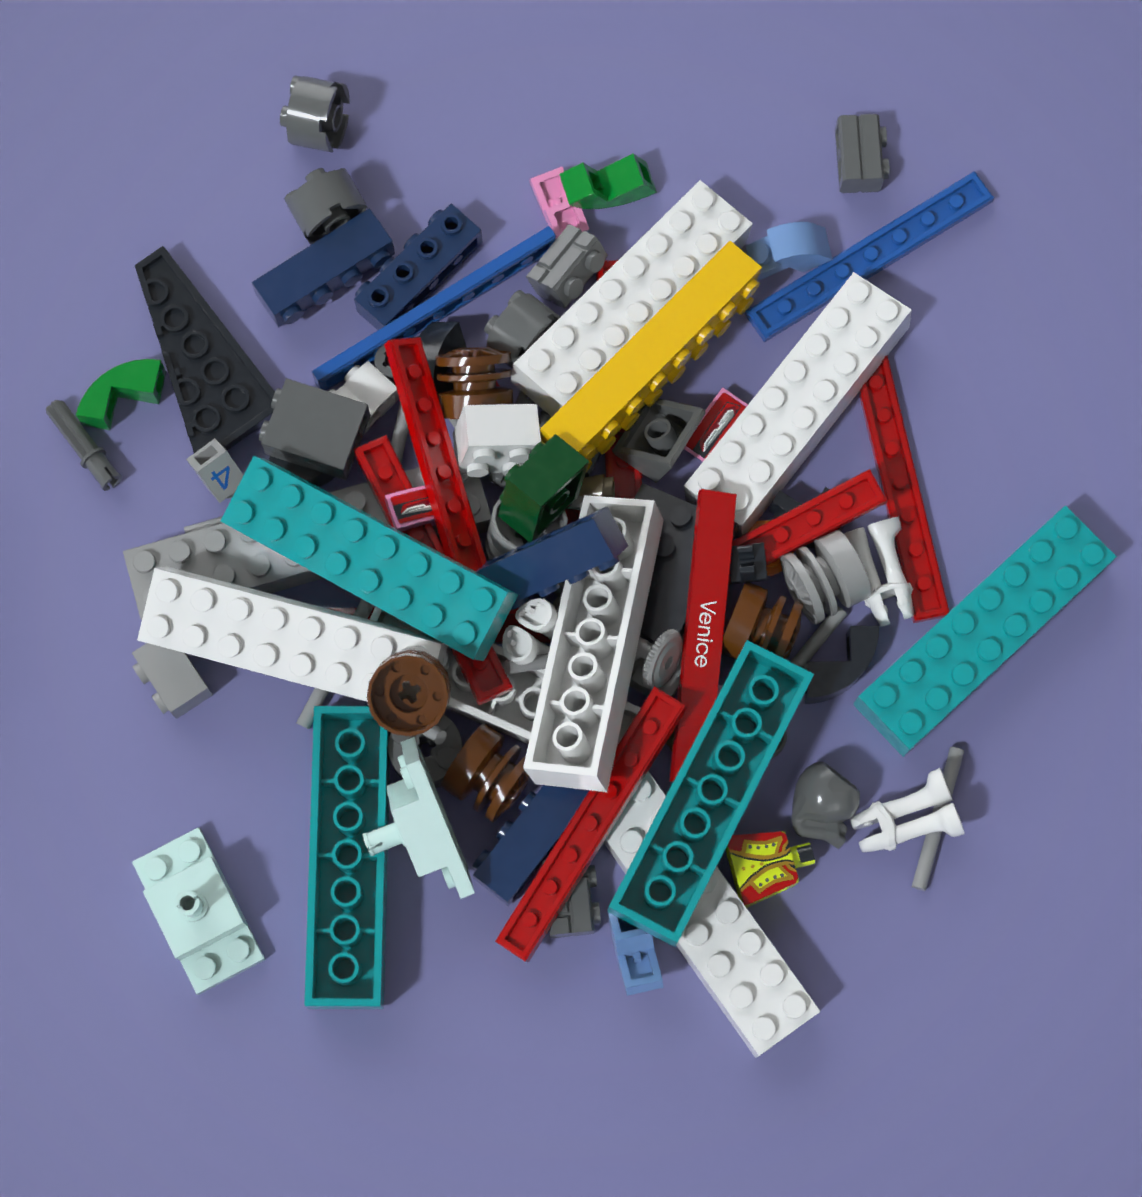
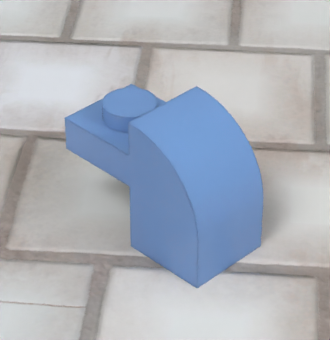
(791, 246)
(635, 957)

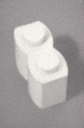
(371, 387)

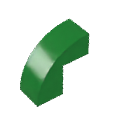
(610, 186)
(132, 380)

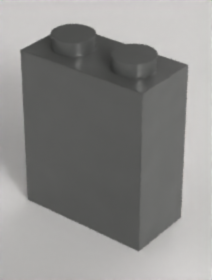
(314, 428)

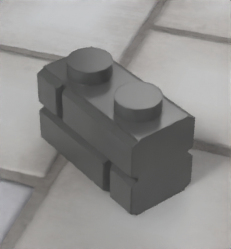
(860, 153)
(567, 266)
(579, 911)

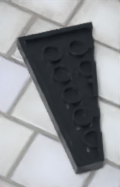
(209, 371)

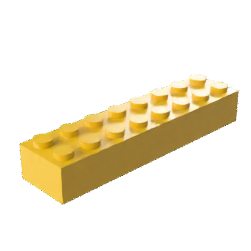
(656, 354)

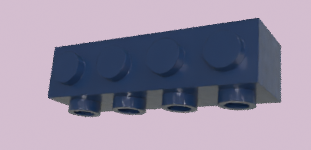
(324, 268)
(419, 268)
(558, 557)
(526, 841)

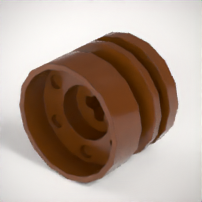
(473, 379)
(761, 624)
(402, 713)
(488, 772)

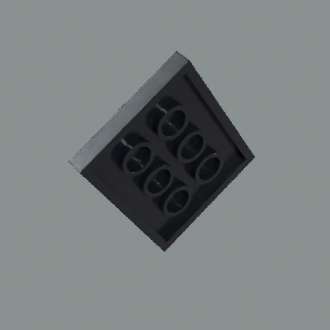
(671, 573)

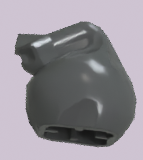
(823, 803)

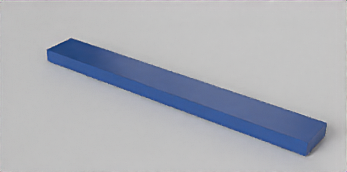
(869, 255)
(437, 307)

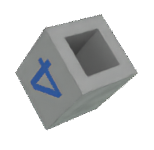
(216, 470)

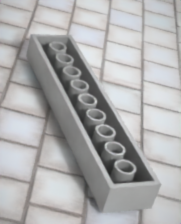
(240, 560)

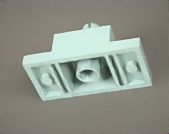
(421, 824)
(197, 911)

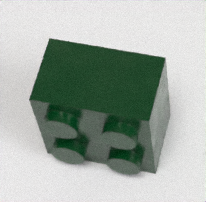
(542, 487)

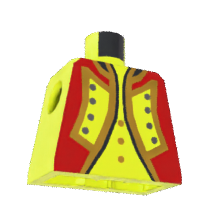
(765, 864)

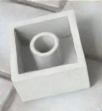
(495, 437)

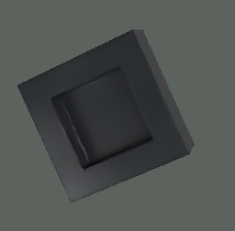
(748, 563)

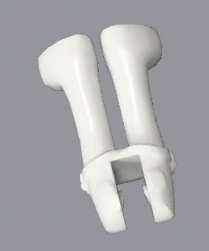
(883, 538)
(520, 645)
(934, 793)

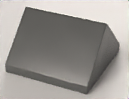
(658, 437)

